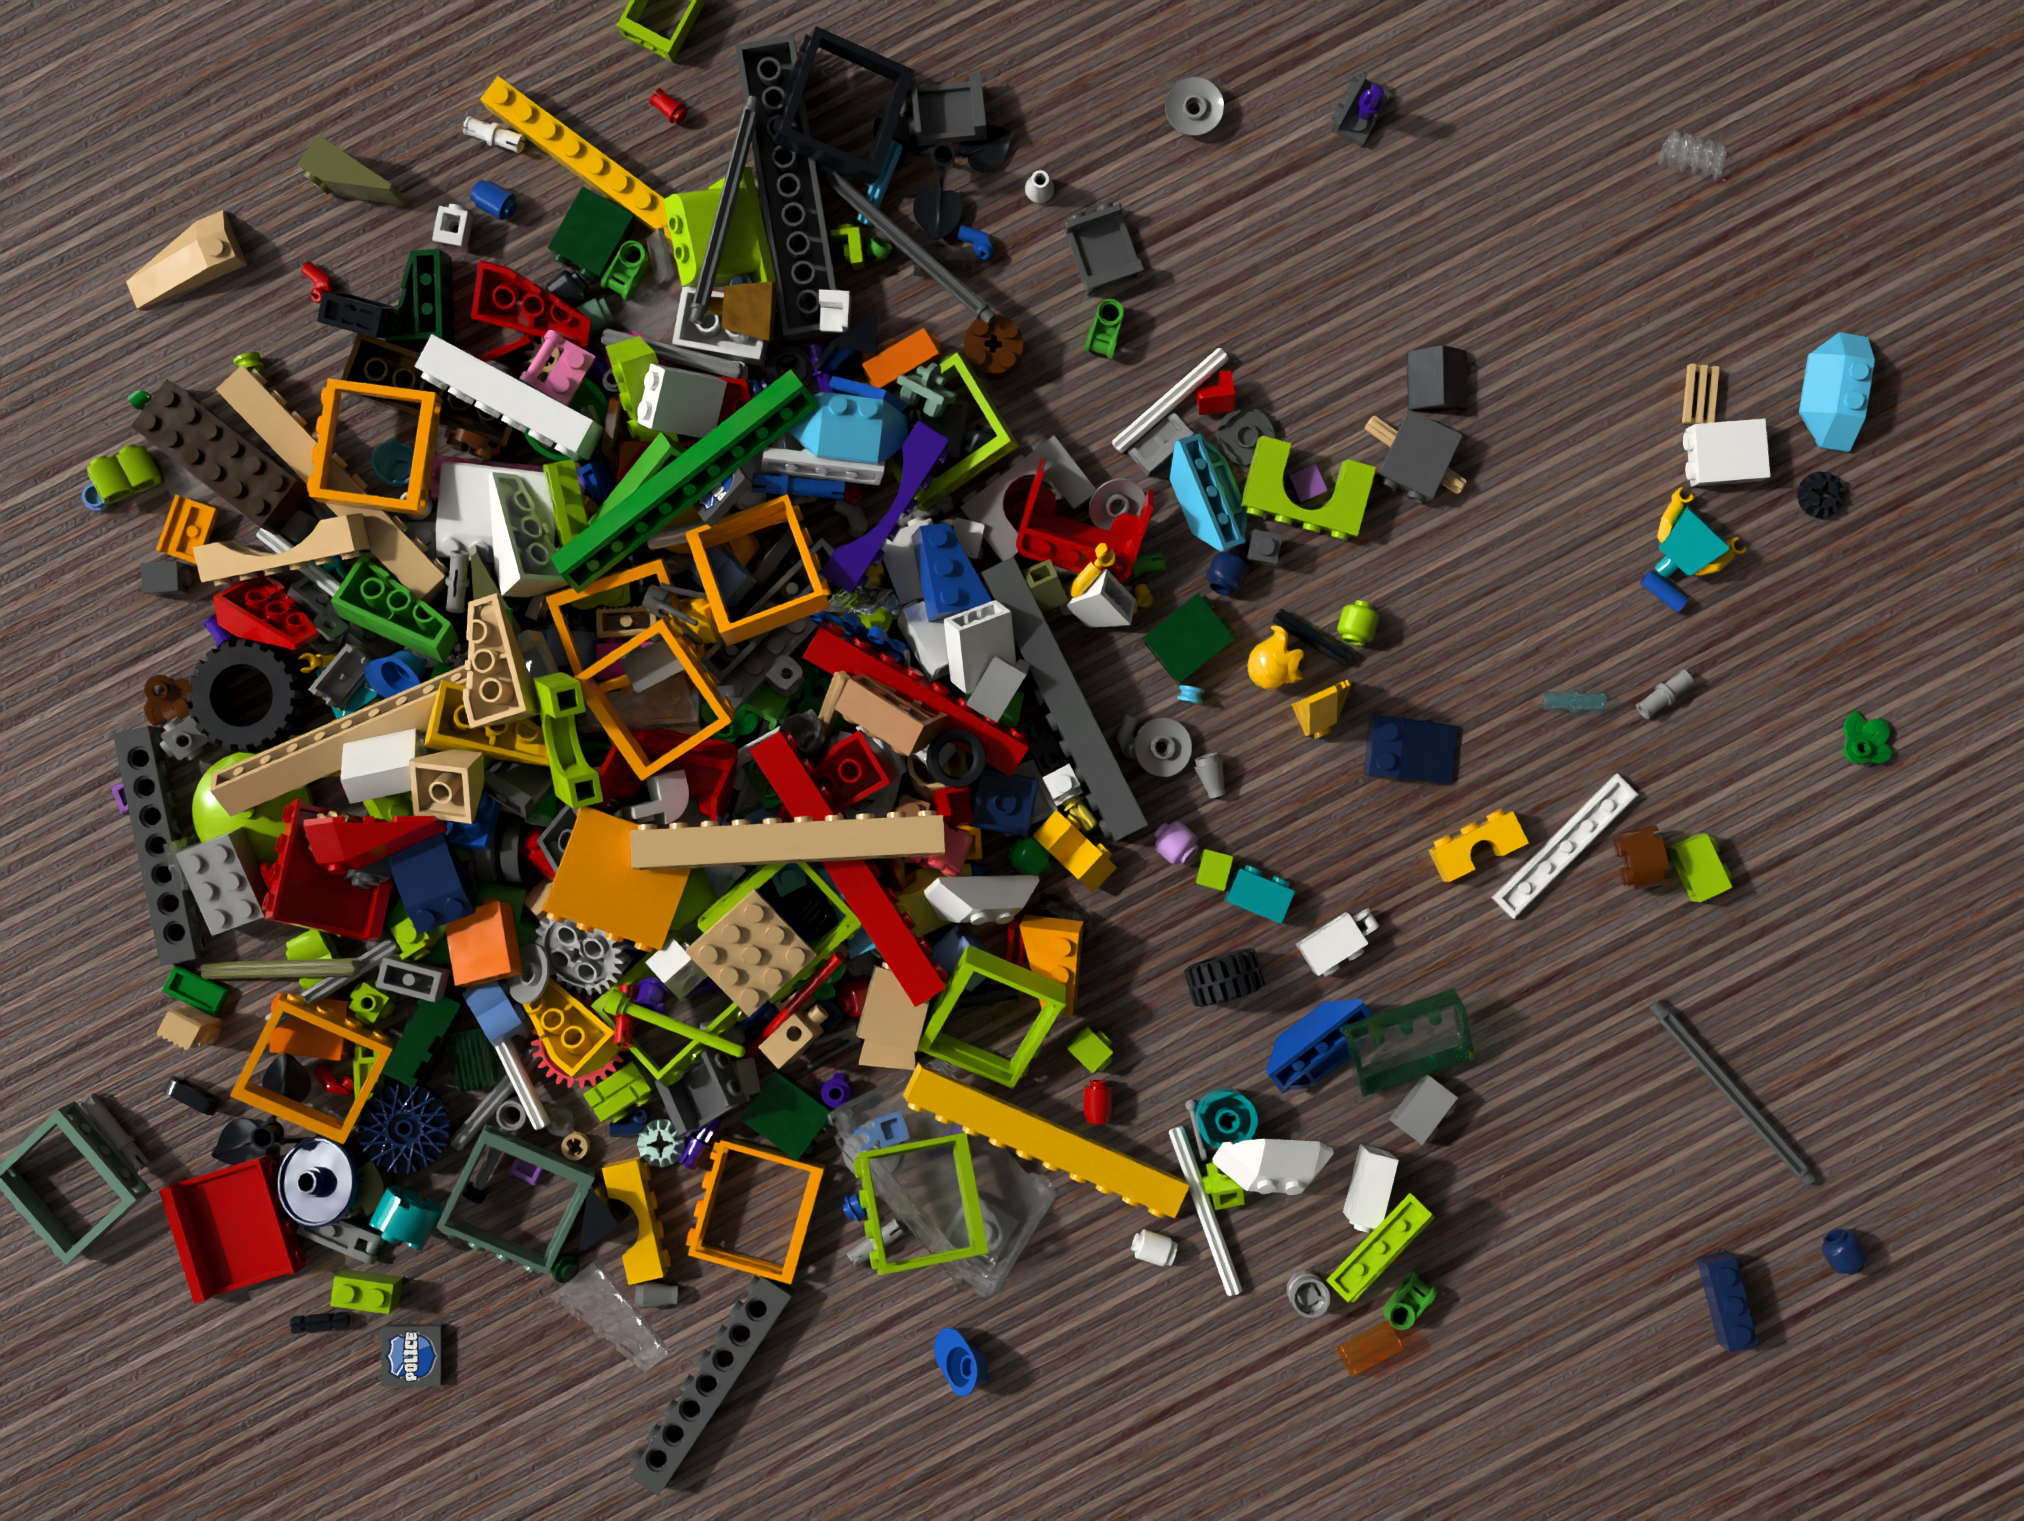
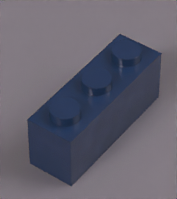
(1727, 1301)

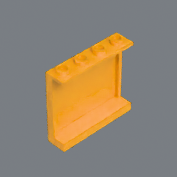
(603, 890)

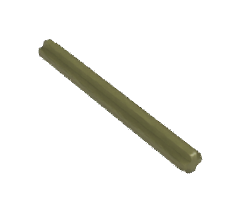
(281, 968)

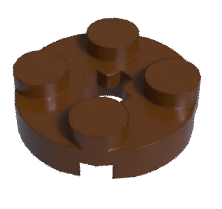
(465, 440)

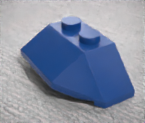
(1314, 1045)

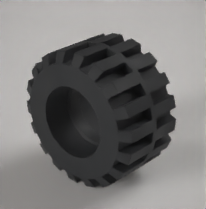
(1224, 977)

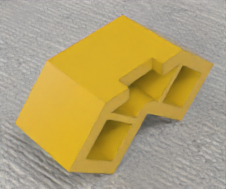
(1075, 851)

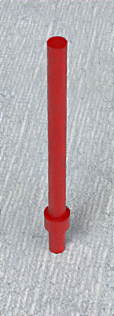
(794, 1005)

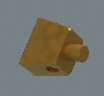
(747, 309)

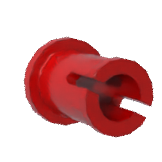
(668, 106)

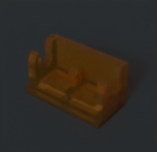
(1369, 1348)

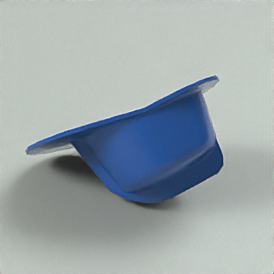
(395, 673)
(960, 1363)

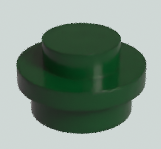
(564, 1267)

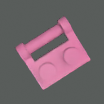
(566, 373)

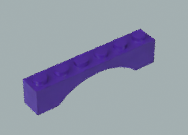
(852, 561)

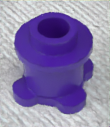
(651, 994)
(838, 1081)

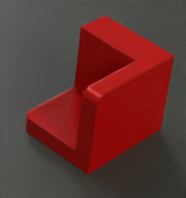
(1217, 398)
(954, 805)

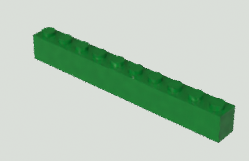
(684, 481)

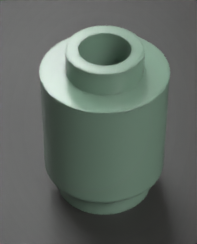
(598, 311)

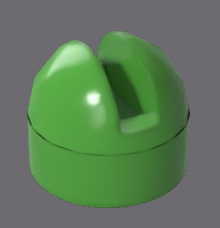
(879, 248)

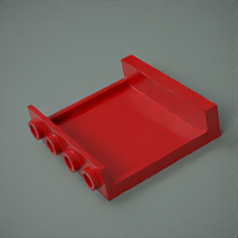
(313, 898)
(232, 1228)

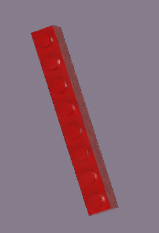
(838, 651)

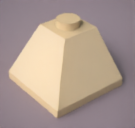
(447, 784)

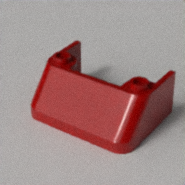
(1074, 543)
(707, 767)

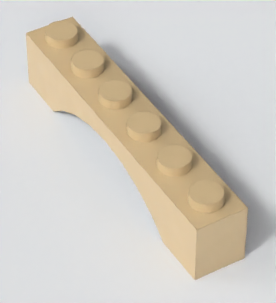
(331, 537)

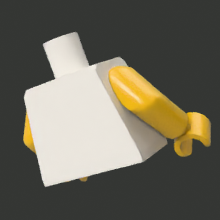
(1100, 598)

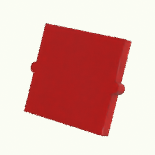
(507, 347)

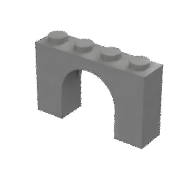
(1059, 472)

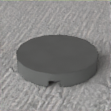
(1239, 434)

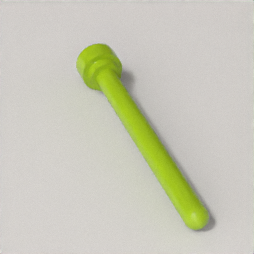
(619, 1004)

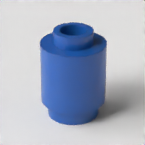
(493, 199)

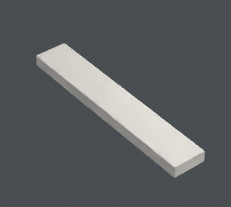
(1564, 846)

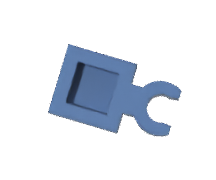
(886, 1130)

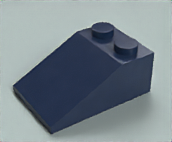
(1410, 749)
(433, 883)

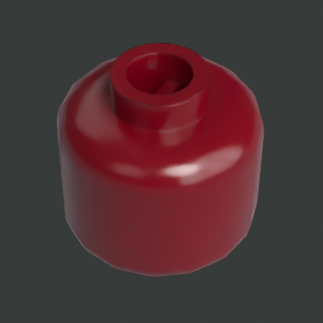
(853, 996)

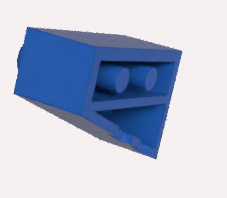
(945, 573)

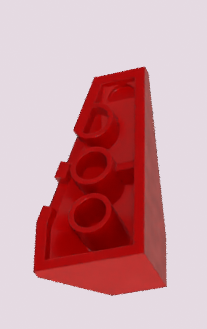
(519, 304)
(263, 613)

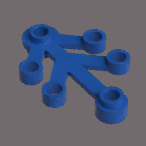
(876, 635)

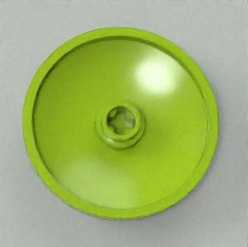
(261, 823)

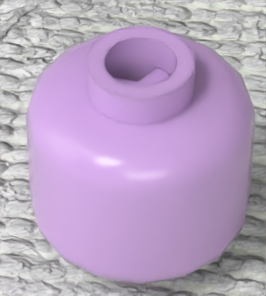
(1176, 842)

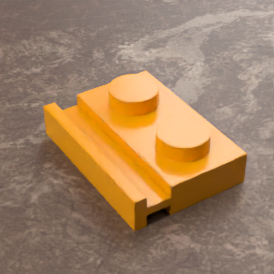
(187, 527)

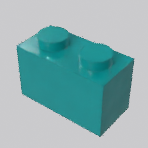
(1259, 894)

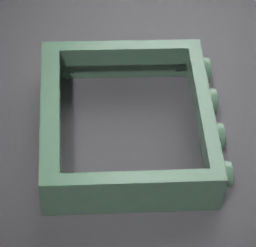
(102, 1157)
(506, 1249)

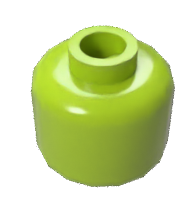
(1358, 623)

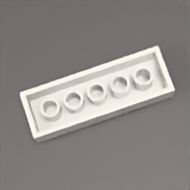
(502, 394)

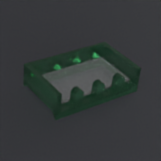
(1409, 1042)

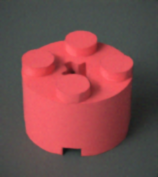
(956, 850)

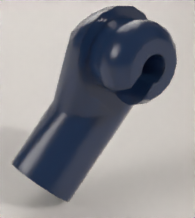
(633, 1126)

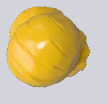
(1272, 663)

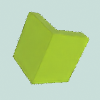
(1214, 869)

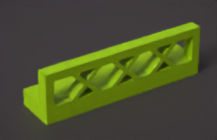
(565, 500)

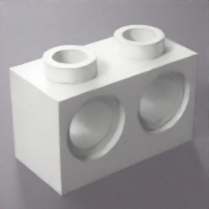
(676, 968)

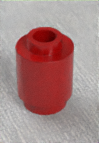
(1098, 1102)

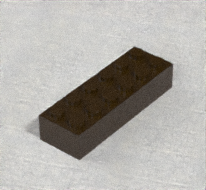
(393, 366)
(221, 457)

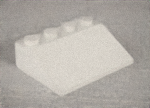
(466, 507)

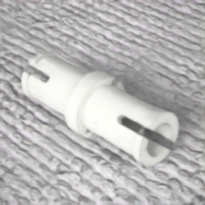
(493, 134)

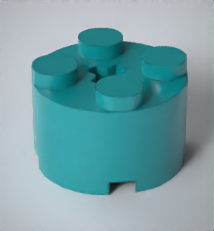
(1221, 1101)
(405, 1217)

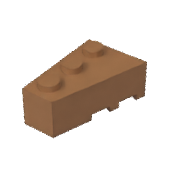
(889, 716)

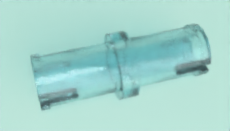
(1574, 701)

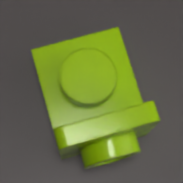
(854, 249)
(413, 945)

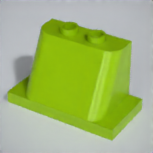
(746, 245)

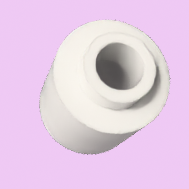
(1154, 1248)

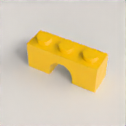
(1453, 854)

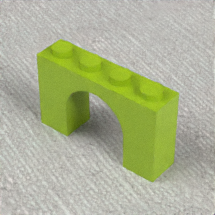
(1266, 493)
(558, 701)

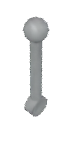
(1191, 1106)

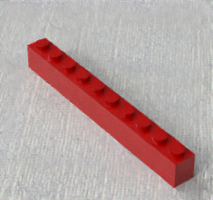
(856, 879)

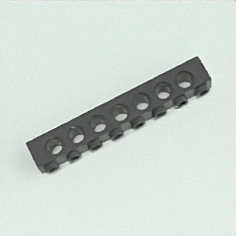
(147, 834)
(655, 1473)

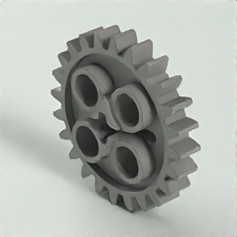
(582, 957)

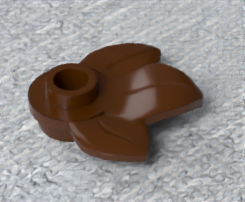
(171, 703)

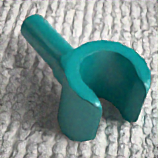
(338, 565)

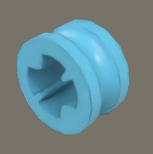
(1191, 694)

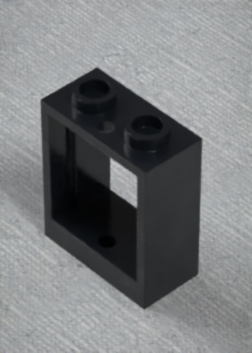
(356, 314)

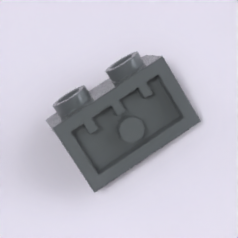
(1346, 118)

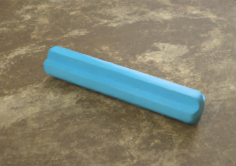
(877, 190)

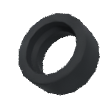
(976, 769)

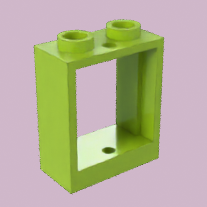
(652, 41)

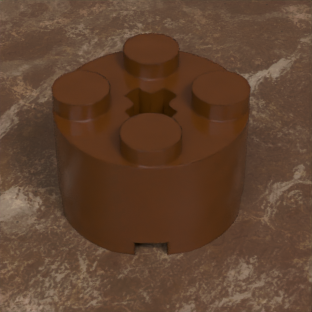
(1005, 359)
(1642, 857)

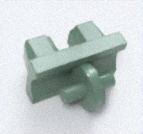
(929, 384)

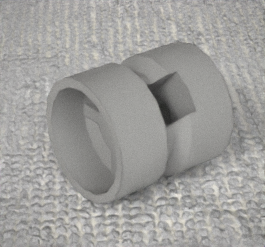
(1308, 1294)

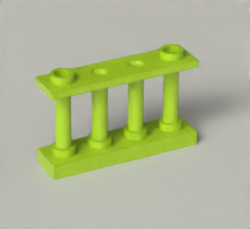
(1380, 1248)

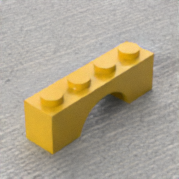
(629, 1183)

